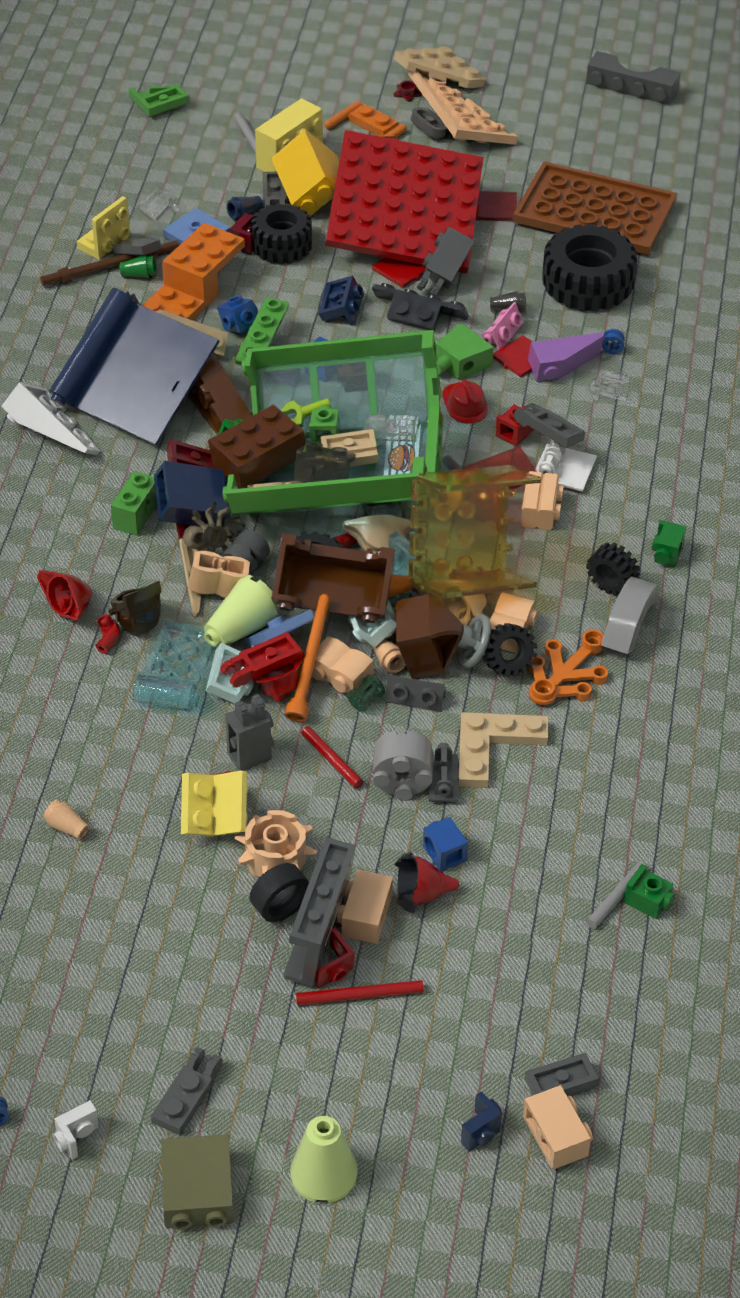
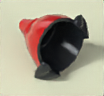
(420, 882)

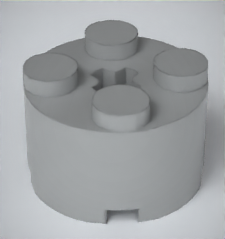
(403, 764)

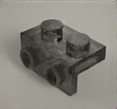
(322, 464)

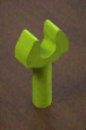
(303, 411)

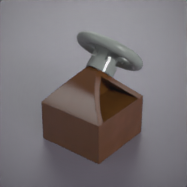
(431, 633)

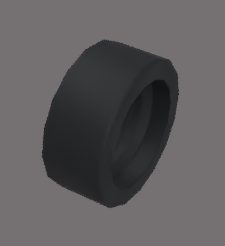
(280, 878)

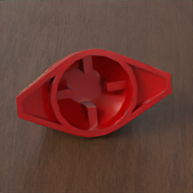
(65, 593)

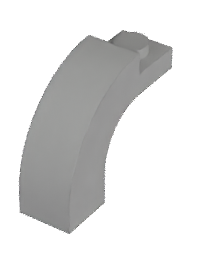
(629, 614)

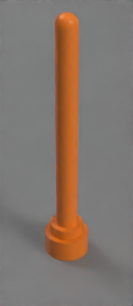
(297, 708)

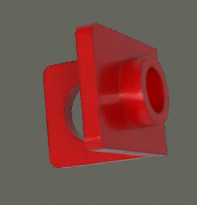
(338, 968)

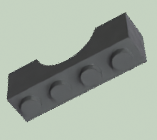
(655, 85)

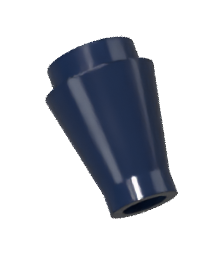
(240, 205)

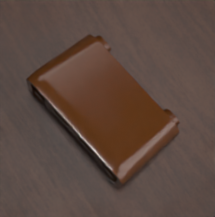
(352, 578)

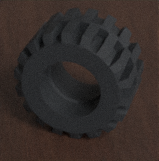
(282, 233)

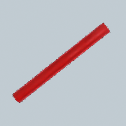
(359, 992)

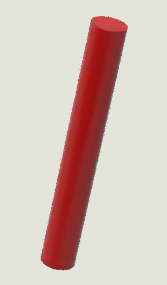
(331, 756)

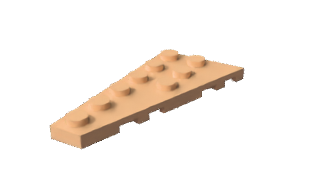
(460, 116)

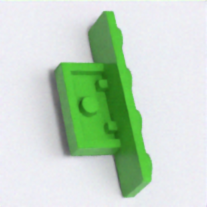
(264, 327)

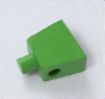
(463, 353)

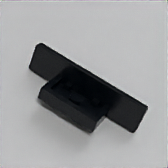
(417, 310)

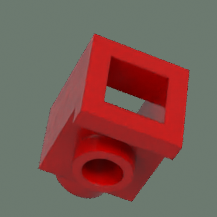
(507, 421)

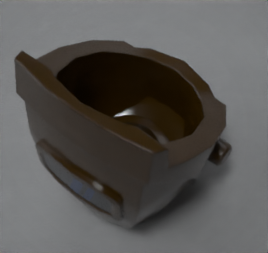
(137, 608)

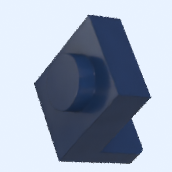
(482, 1127)

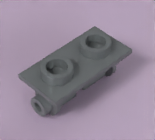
(415, 692)
(445, 775)

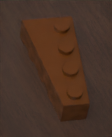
(217, 396)

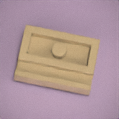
(358, 442)

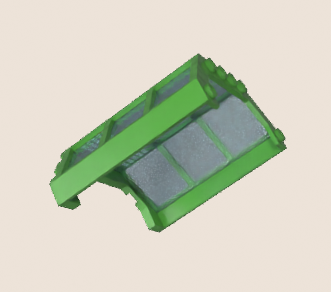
(360, 378)

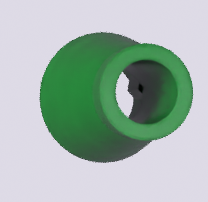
(142, 267)

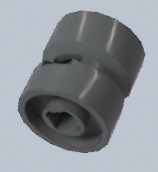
(251, 547)

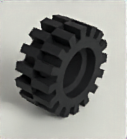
(612, 567)
(524, 655)

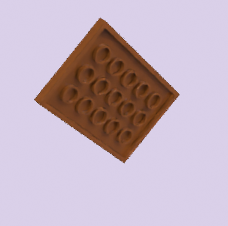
(572, 197)

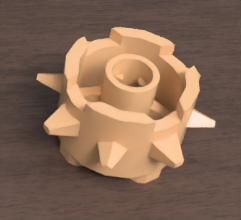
(274, 841)

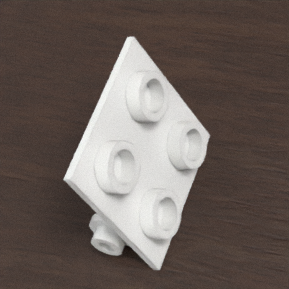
(570, 465)

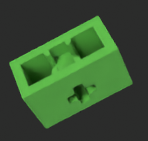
(134, 504)

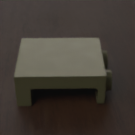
(196, 1181)

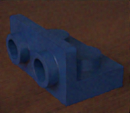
(340, 299)

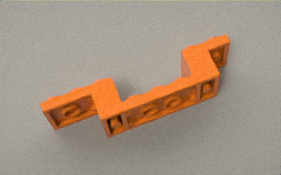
(192, 272)

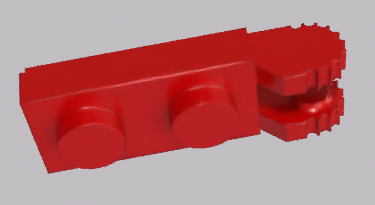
(261, 659)

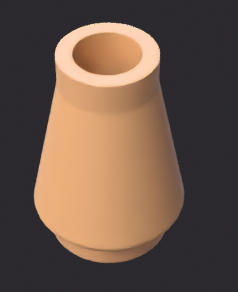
(389, 656)
(63, 818)

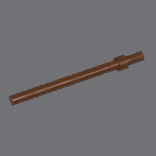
(65, 274)

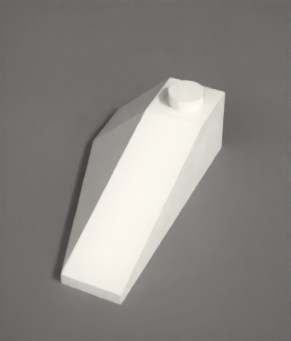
(35, 409)

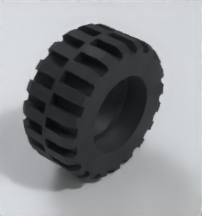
(589, 267)

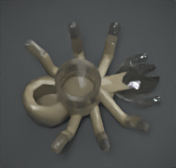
(212, 534)

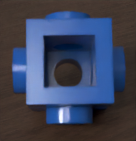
(238, 314)

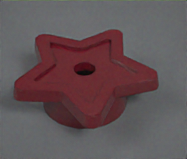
(407, 90)

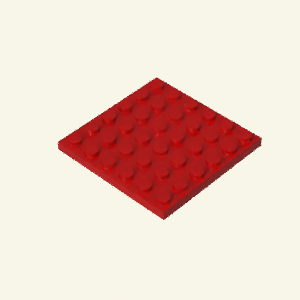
(400, 196)

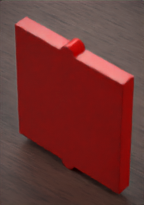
(398, 271)
(515, 356)

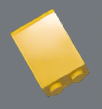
(307, 171)

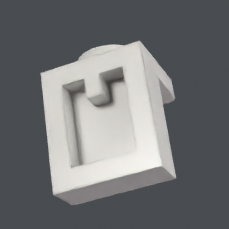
(75, 1124)

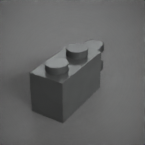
(446, 260)
(249, 734)

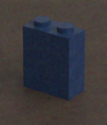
(188, 488)

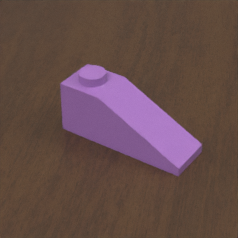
(560, 356)

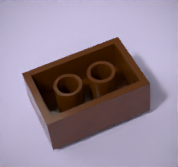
(257, 446)

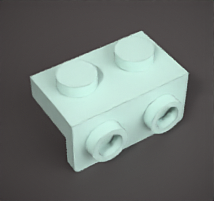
(374, 632)
(218, 683)

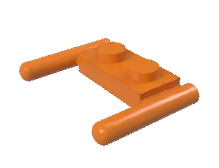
(369, 119)

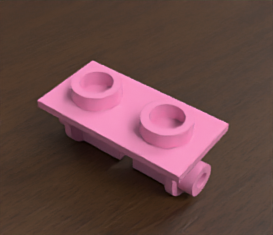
(504, 327)

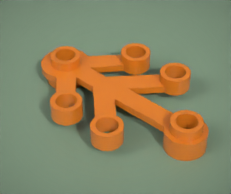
(545, 690)

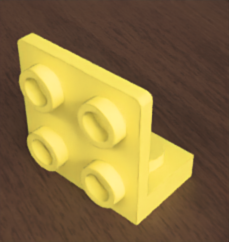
(108, 228)
(214, 804)

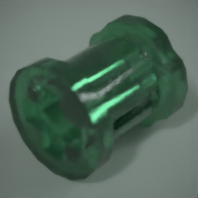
(366, 693)

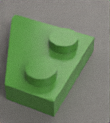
(159, 98)

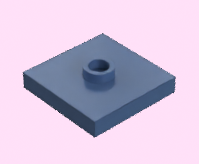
(190, 222)
(279, 626)

